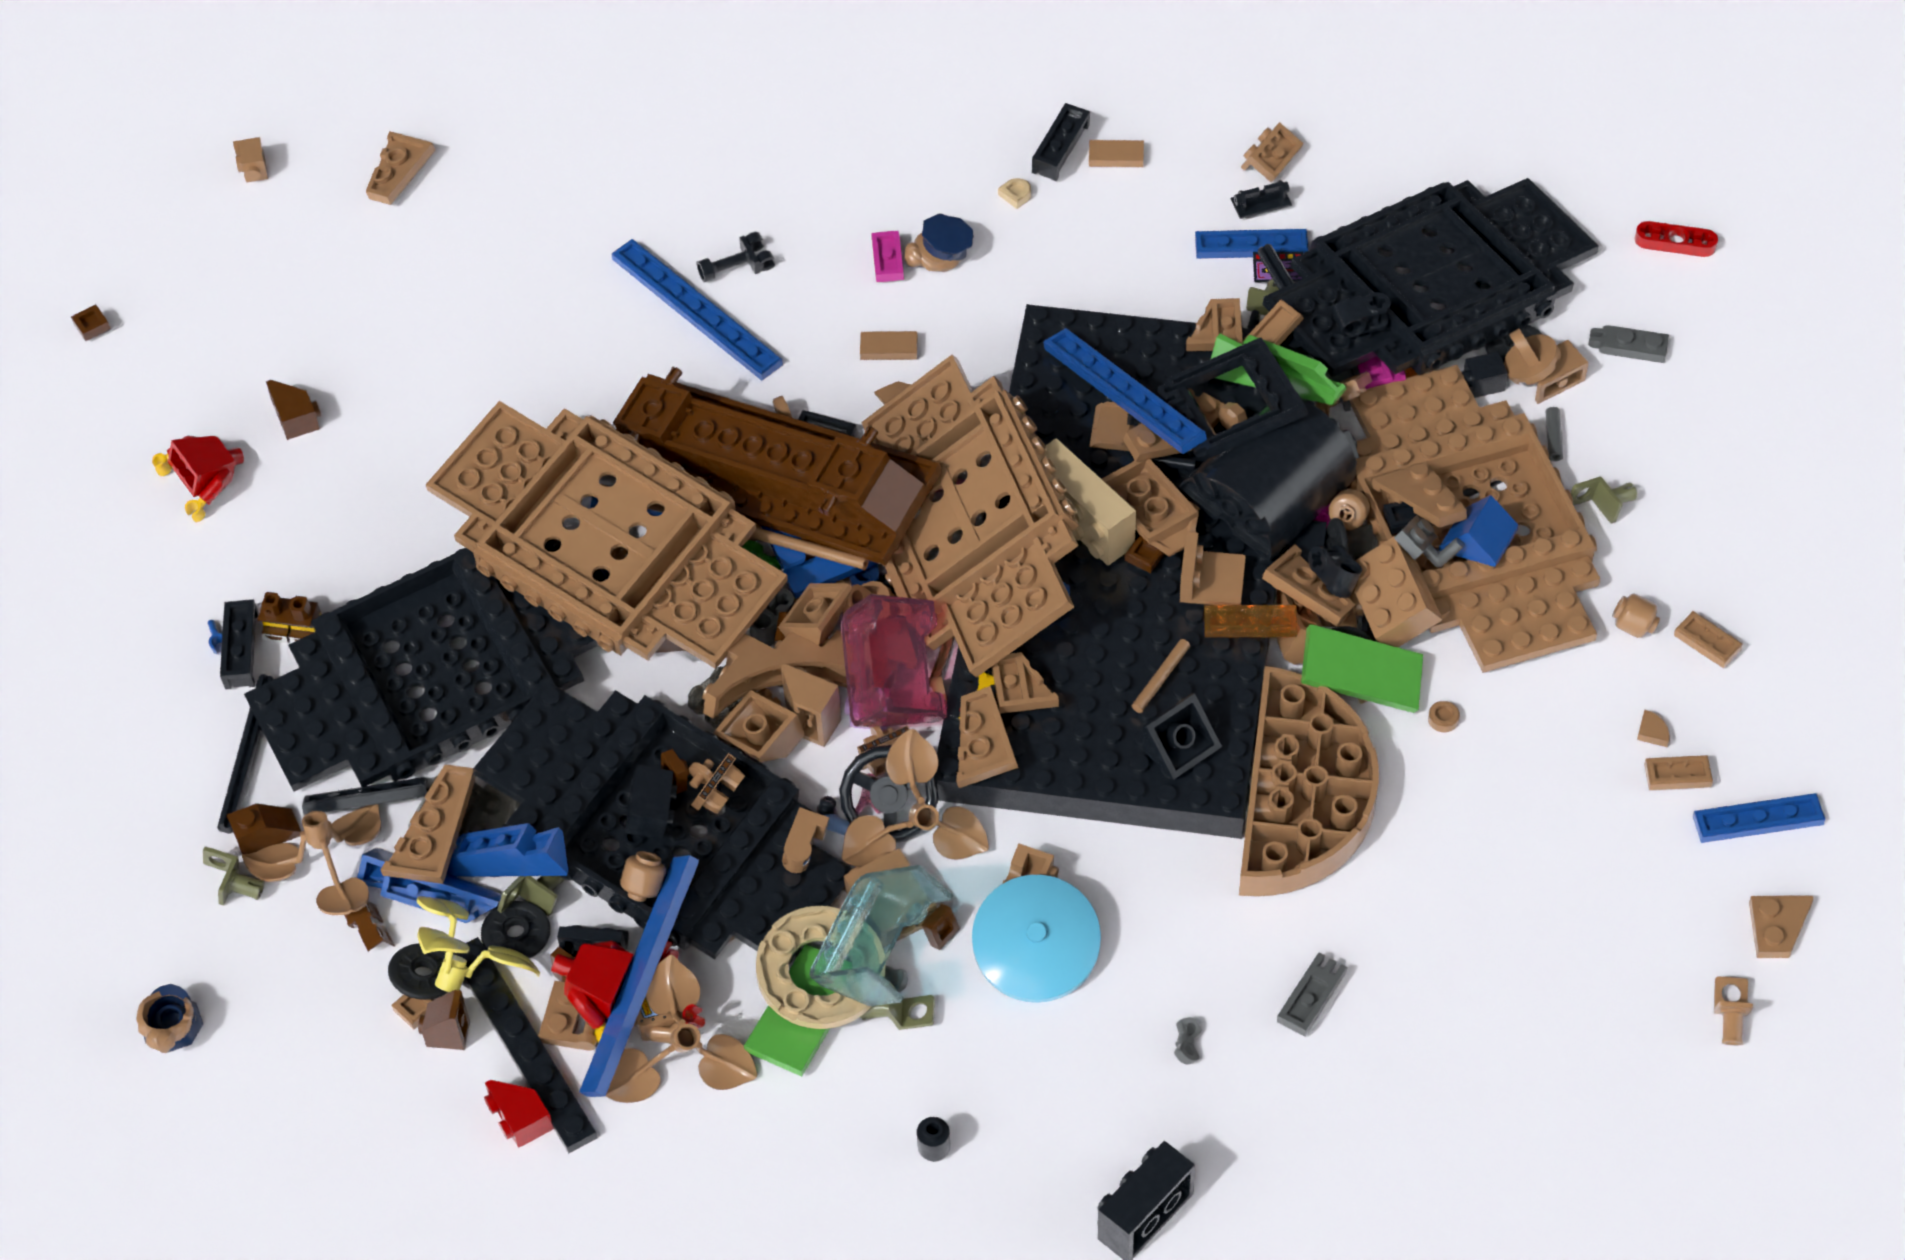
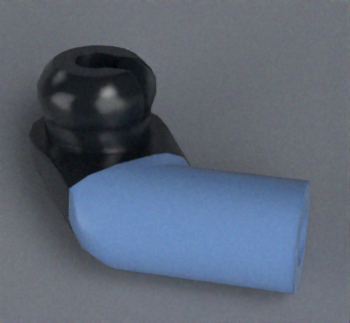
(828, 809)

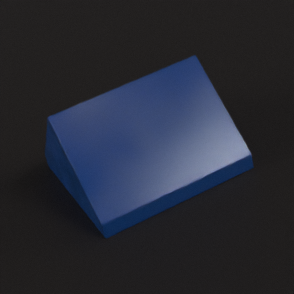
(1484, 532)

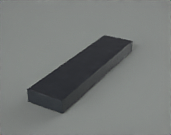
(366, 795)

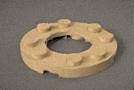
(776, 983)

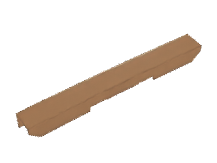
(942, 659)

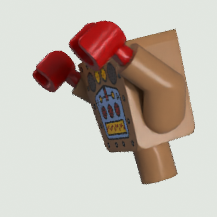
(660, 1027)

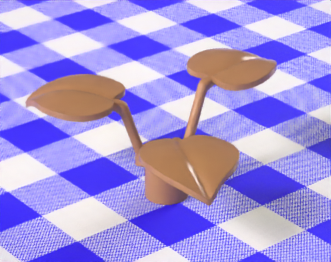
(959, 832)
(279, 860)
(724, 1061)

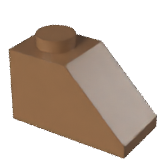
(1569, 372)

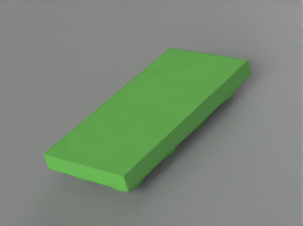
(1362, 668)
(785, 1042)

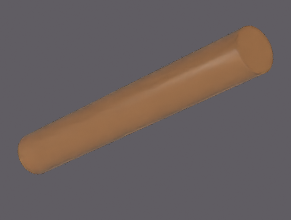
(1160, 676)

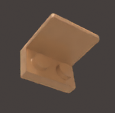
(1210, 576)

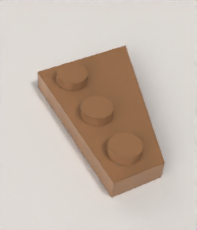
(398, 166)

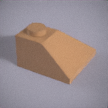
(816, 611)
(761, 728)

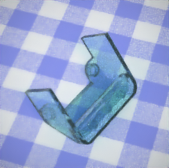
(868, 930)

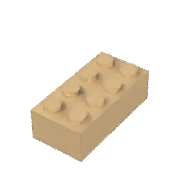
(1103, 517)

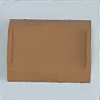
(1109, 427)

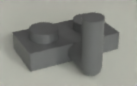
(1417, 539)

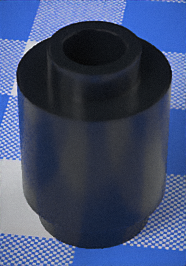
(933, 1139)

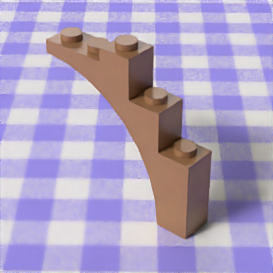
(758, 666)

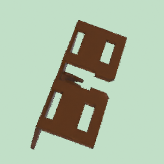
(368, 930)

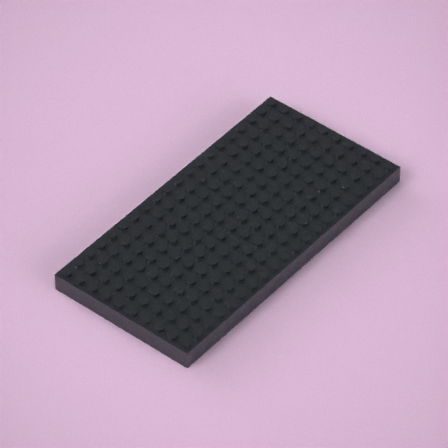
(1123, 623)

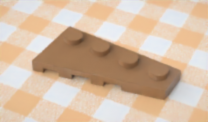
(433, 832)

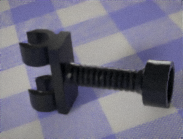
(748, 245)

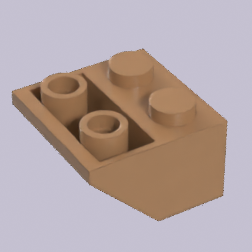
(814, 702)

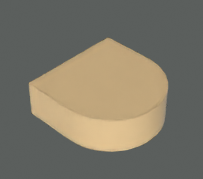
(1015, 192)

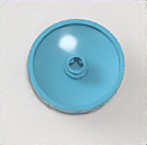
(1036, 938)

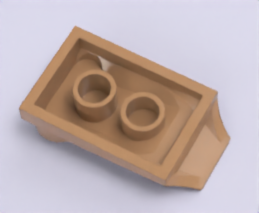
(1160, 508)

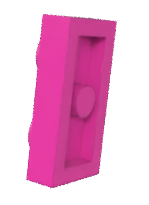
(887, 256)

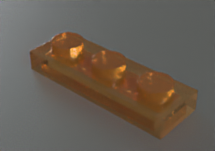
(1250, 621)

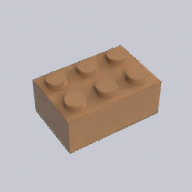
(1395, 595)

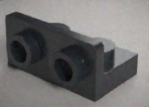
(572, 937)

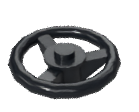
(884, 794)

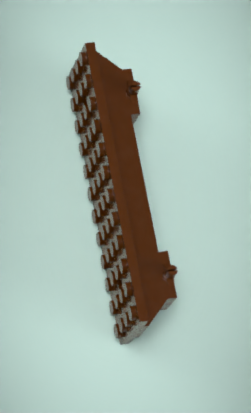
(783, 468)

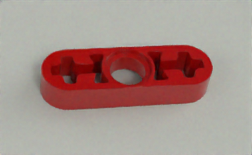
(1657, 229)

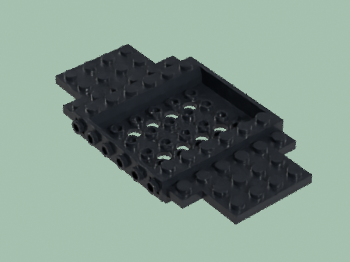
(1509, 239)
(356, 710)
(576, 775)

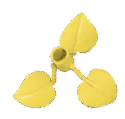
(453, 966)

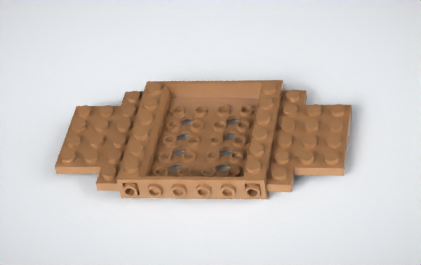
(1000, 576)
(677, 582)
(1530, 597)

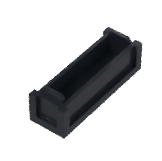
(1060, 141)
(238, 643)

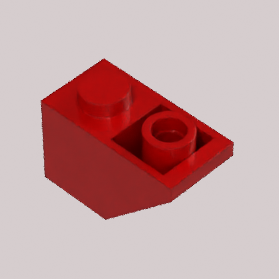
(520, 1109)

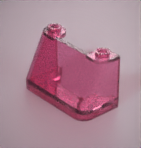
(889, 662)

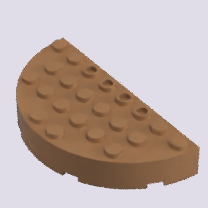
(1308, 787)

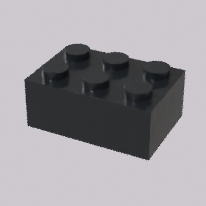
(1145, 1200)

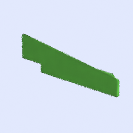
(1302, 371)

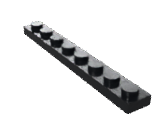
(527, 1050)

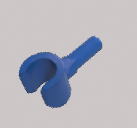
(216, 637)

